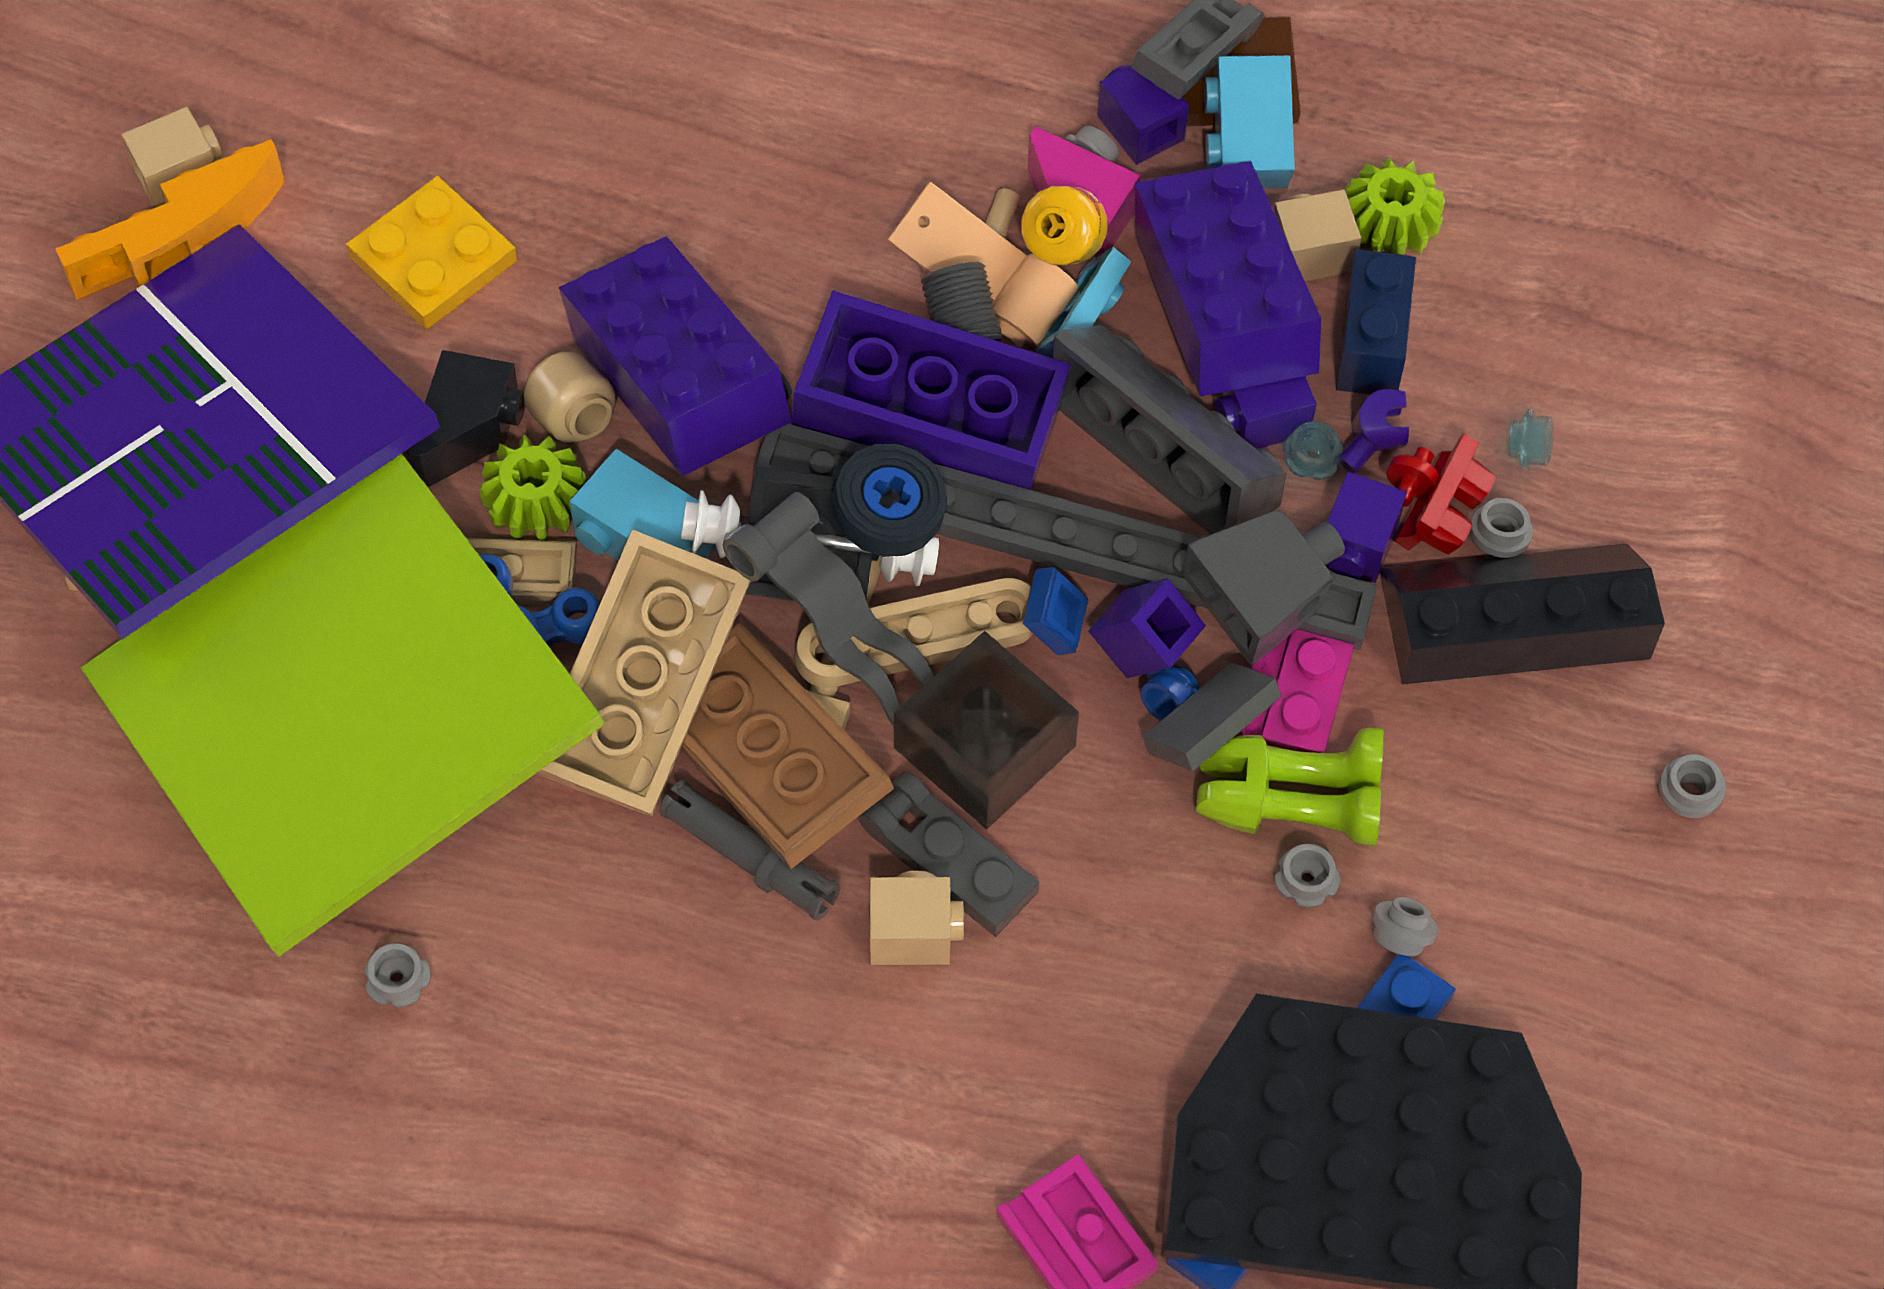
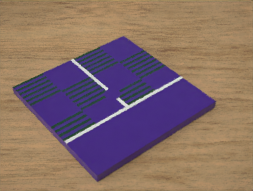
(193, 428)

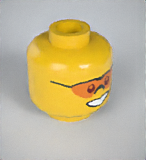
(1083, 225)

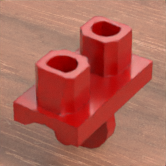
(1433, 486)

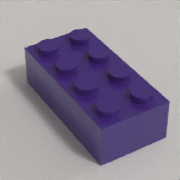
(1227, 278)
(676, 355)
(930, 389)

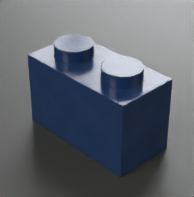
(1376, 322)

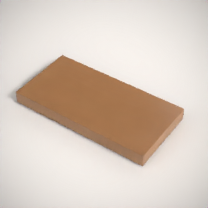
(778, 753)

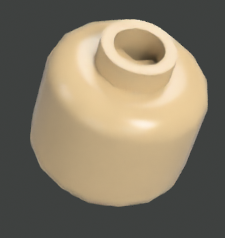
(569, 397)

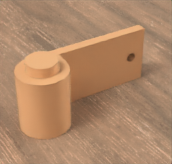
(1024, 289)

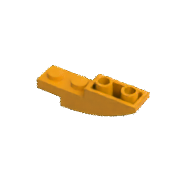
(195, 212)

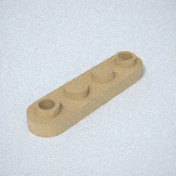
(935, 624)

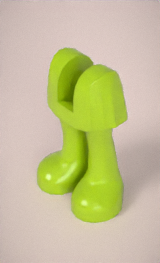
(1245, 804)

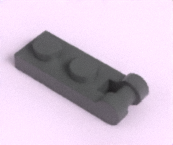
(1194, 41)
(946, 846)

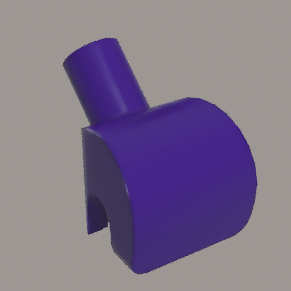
(1373, 431)

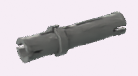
(748, 850)

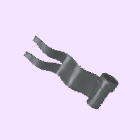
(826, 591)

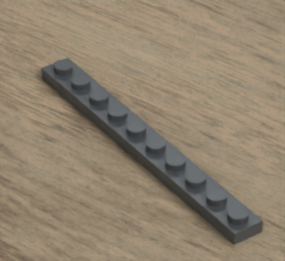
(1060, 531)

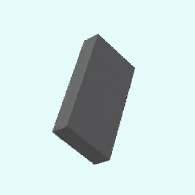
(1212, 716)

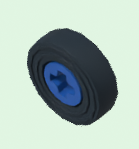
(907, 523)

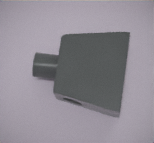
(1262, 578)

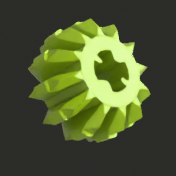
(1396, 207)
(531, 488)

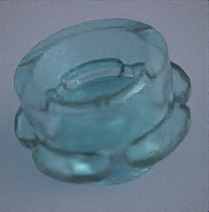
(1318, 438)
(1531, 439)

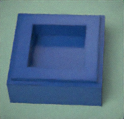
(1055, 611)

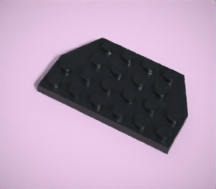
(1374, 1154)

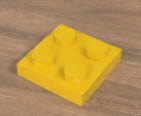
(431, 252)

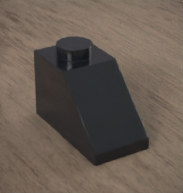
(474, 407)

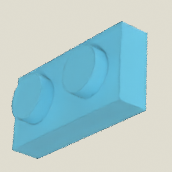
(1097, 294)

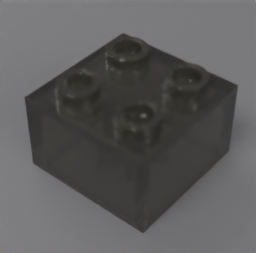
(985, 729)

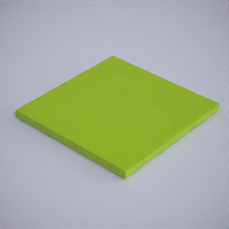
(341, 702)

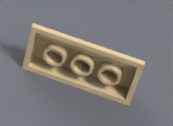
(648, 669)

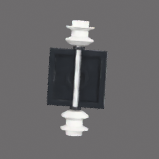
(771, 487)

